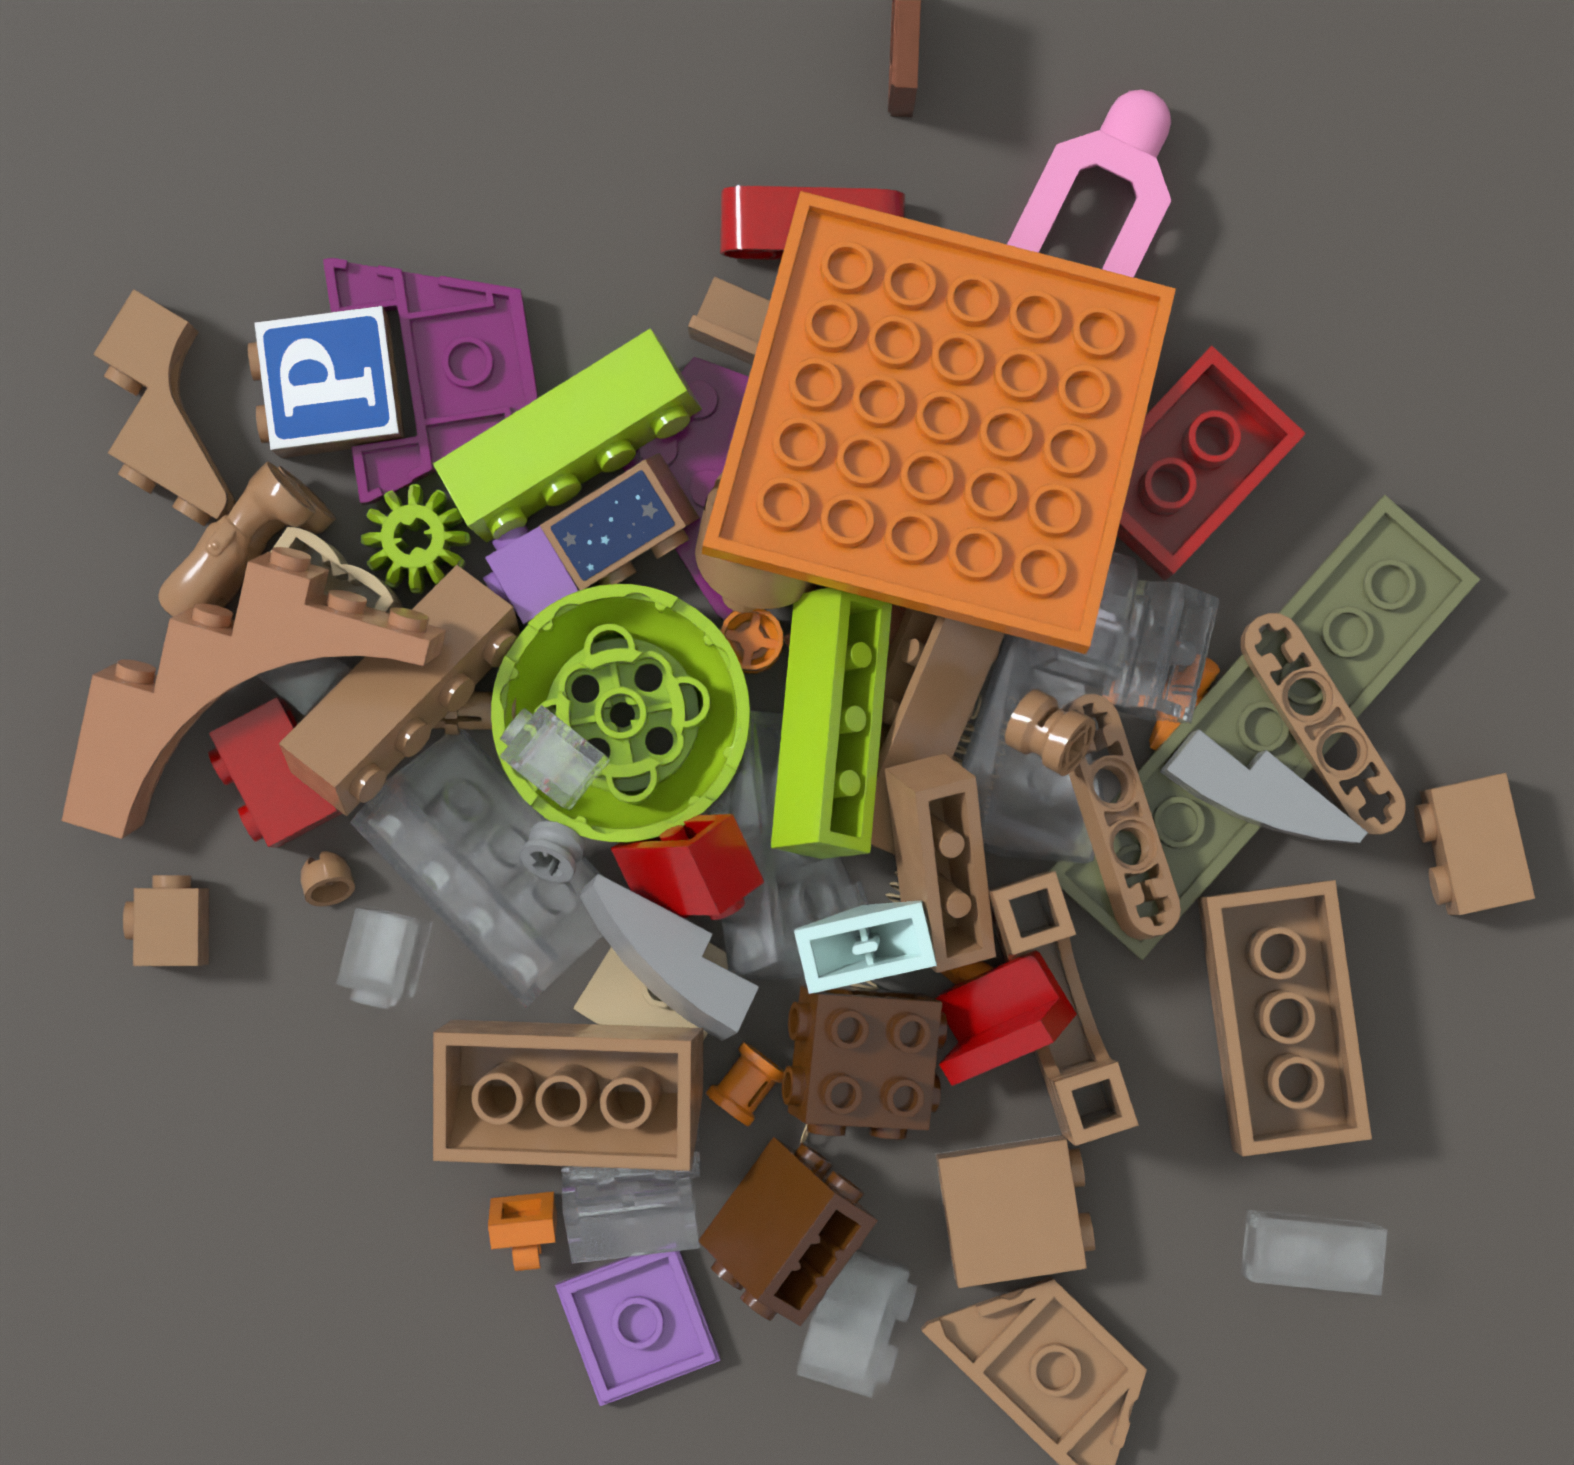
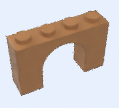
(1076, 1068)

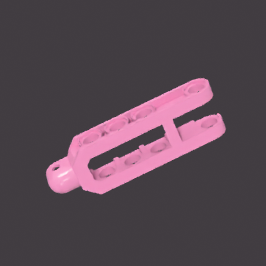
(1123, 146)

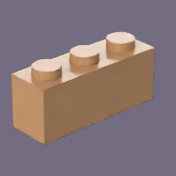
(942, 856)

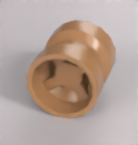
(1050, 732)

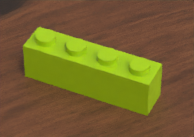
(568, 437)
(831, 725)

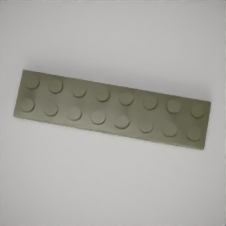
(1364, 621)

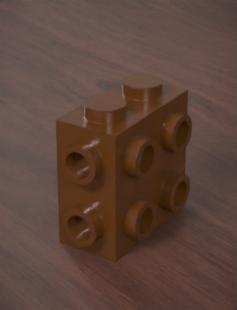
(864, 1061)
(787, 1231)

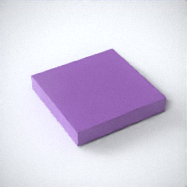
(637, 1323)

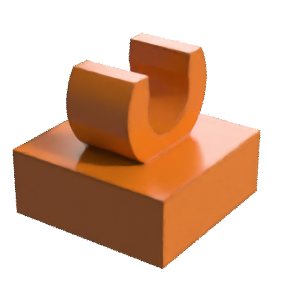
(524, 1225)

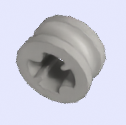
(552, 851)

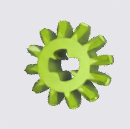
(412, 518)

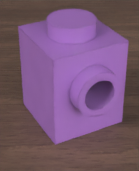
(527, 572)

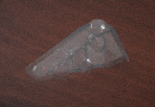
(1021, 802)
(795, 886)

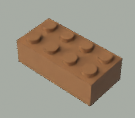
(1284, 1018)

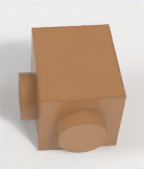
(168, 923)

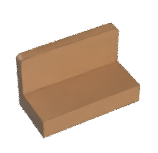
(730, 320)

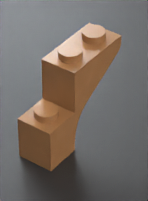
(159, 440)

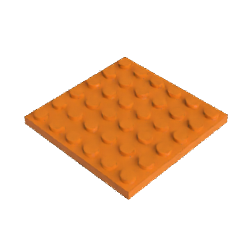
(940, 423)

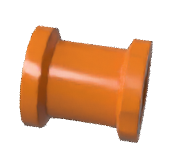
(746, 1084)

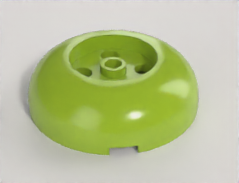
(700, 701)

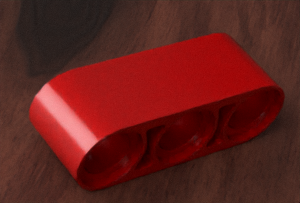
(760, 217)

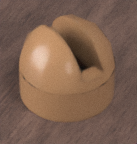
(326, 880)

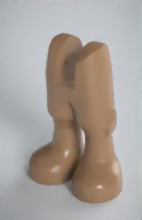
(221, 556)

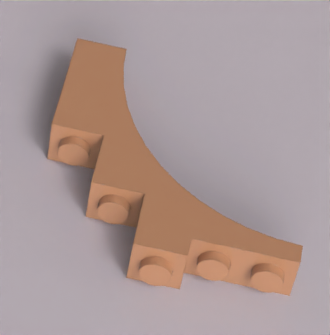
(281, 619)

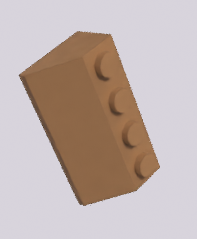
(567, 1094)

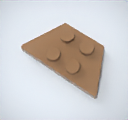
(1047, 1369)

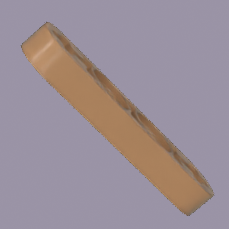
(1331, 718)
(1129, 814)

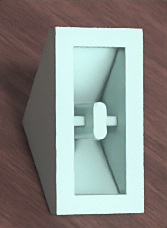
(865, 945)

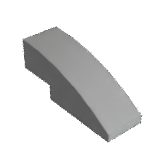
(1259, 793)
(668, 957)

